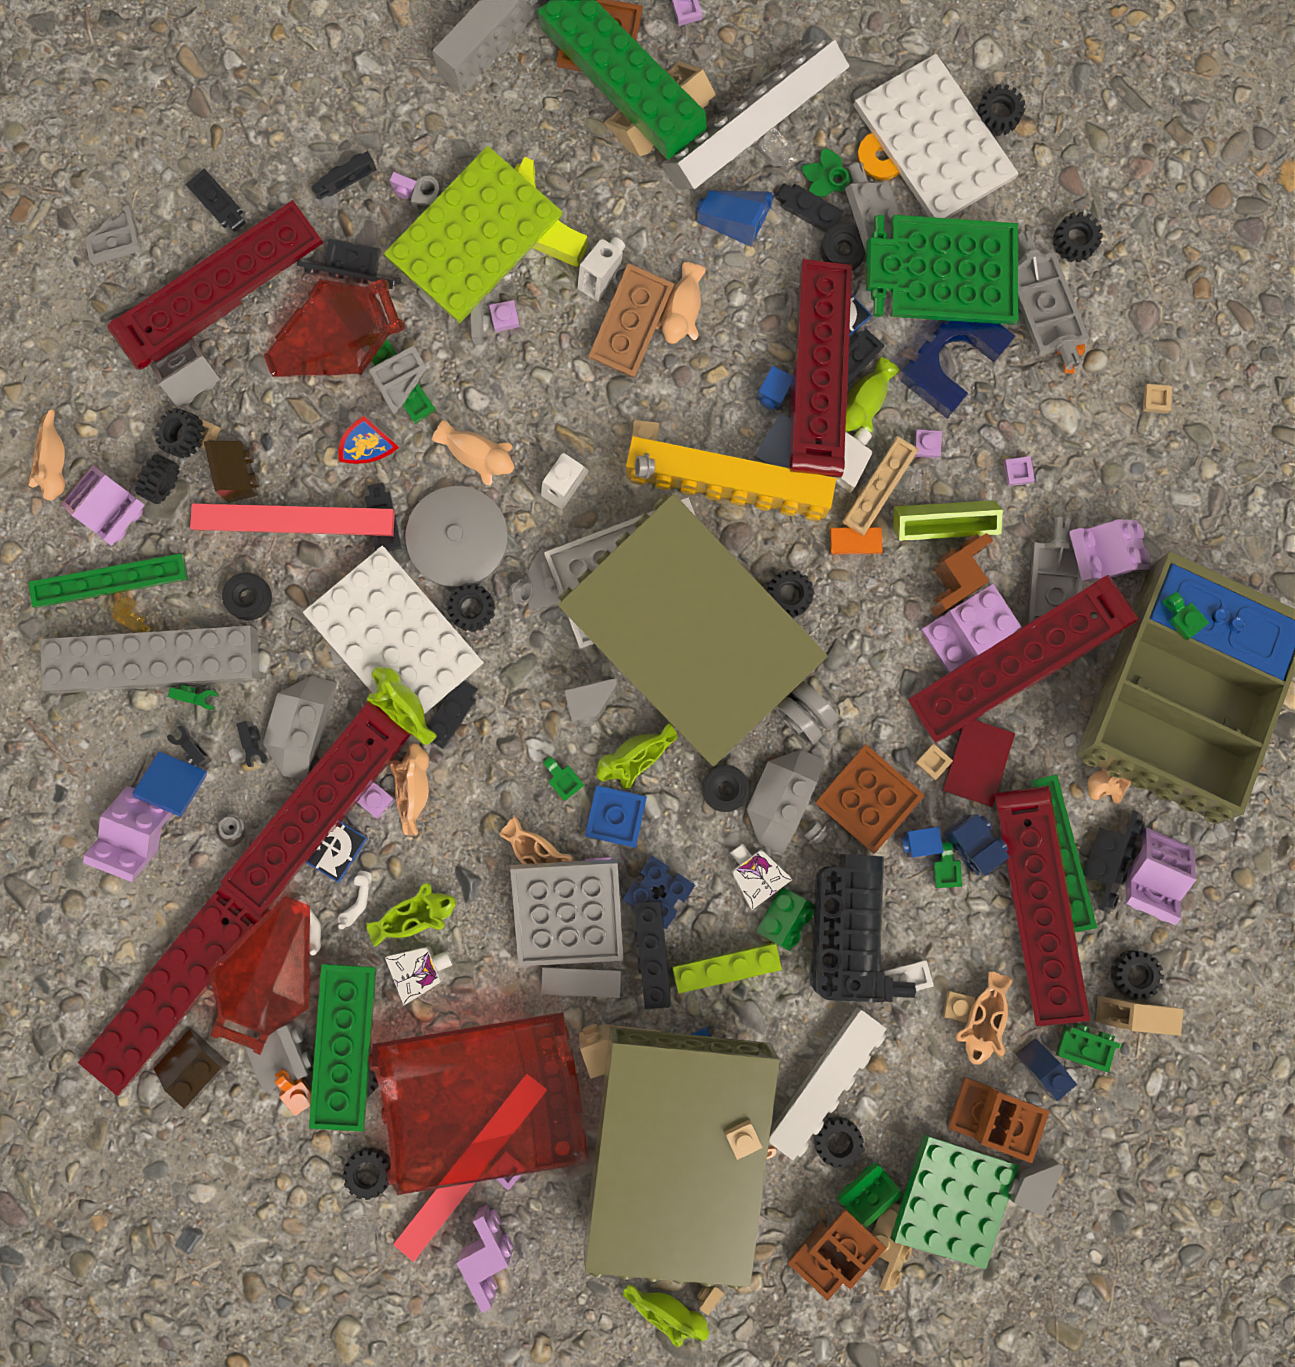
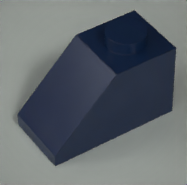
(1046, 1070)

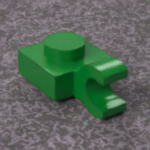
(1186, 619)
(188, 695)
(564, 781)
(947, 871)

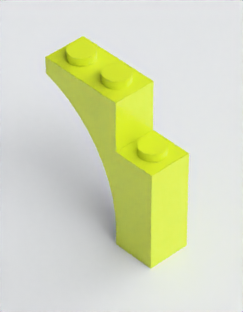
(559, 240)

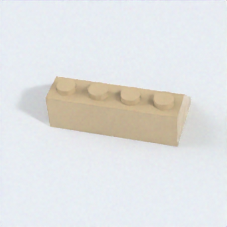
(690, 78)

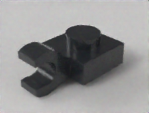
(249, 739)
(193, 751)

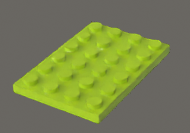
(473, 234)

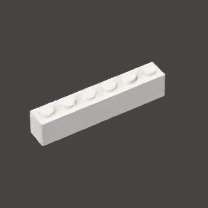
(825, 1084)

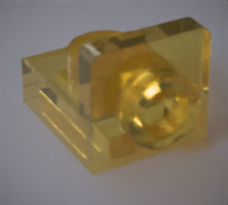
(123, 615)

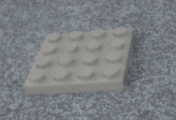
(567, 912)

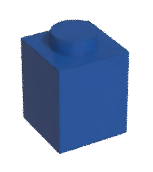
(775, 388)
(922, 842)

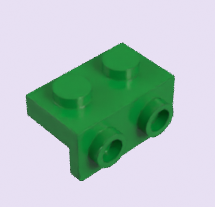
(786, 919)
(1087, 1048)
(870, 1194)

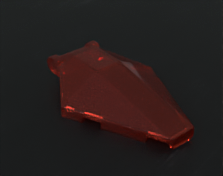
(334, 331)
(264, 975)

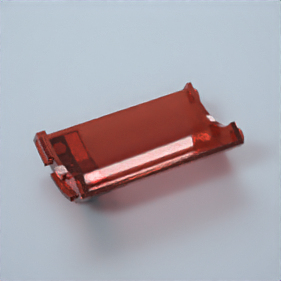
(480, 1103)

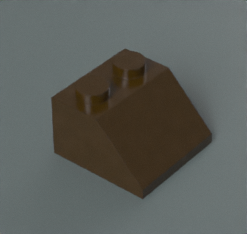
(232, 469)
(189, 1068)

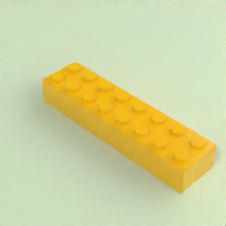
(733, 479)

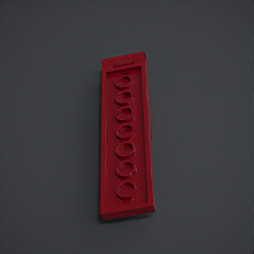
(213, 286)
(821, 369)
(1023, 658)
(316, 808)
(1042, 906)
(168, 991)

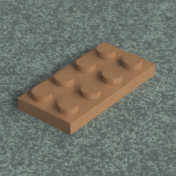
(631, 320)

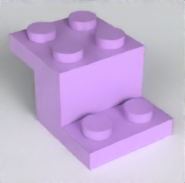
(103, 505)
(1110, 549)
(970, 628)
(127, 836)
(1160, 876)
(485, 1257)

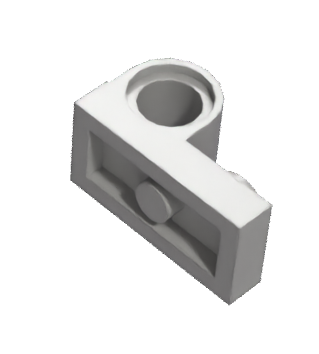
(420, 201)

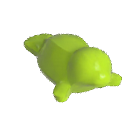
(868, 396)
(400, 703)
(635, 756)
(413, 915)
(668, 1315)

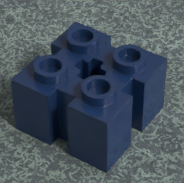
(976, 844)
(656, 875)

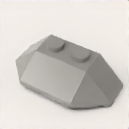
(298, 725)
(783, 797)

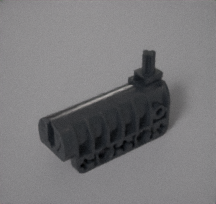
(855, 934)

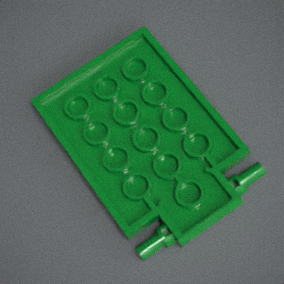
(944, 269)

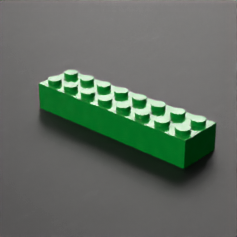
(624, 73)

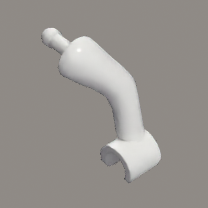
(347, 917)
(315, 928)

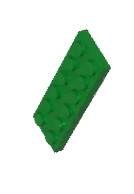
(342, 1047)

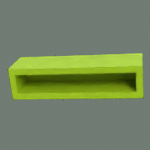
(947, 520)
(726, 967)

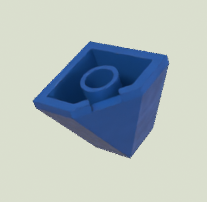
(735, 213)

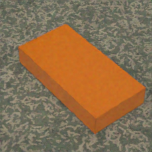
(848, 542)

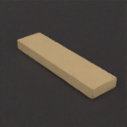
(880, 486)

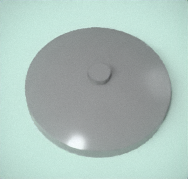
(456, 536)

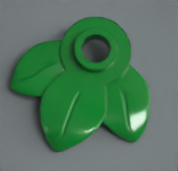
(823, 173)

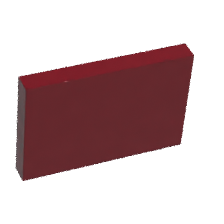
(978, 762)

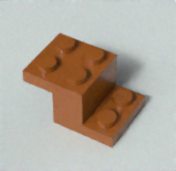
(960, 573)
(998, 1119)
(836, 1254)

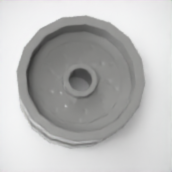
(806, 712)

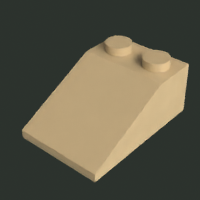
(595, 1045)

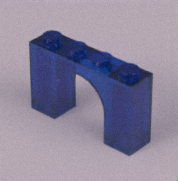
(926, 375)

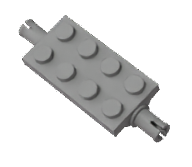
(869, 200)
(1048, 304)
(1053, 572)

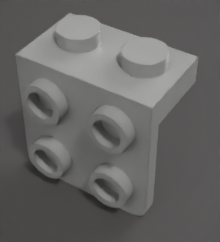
(281, 1051)

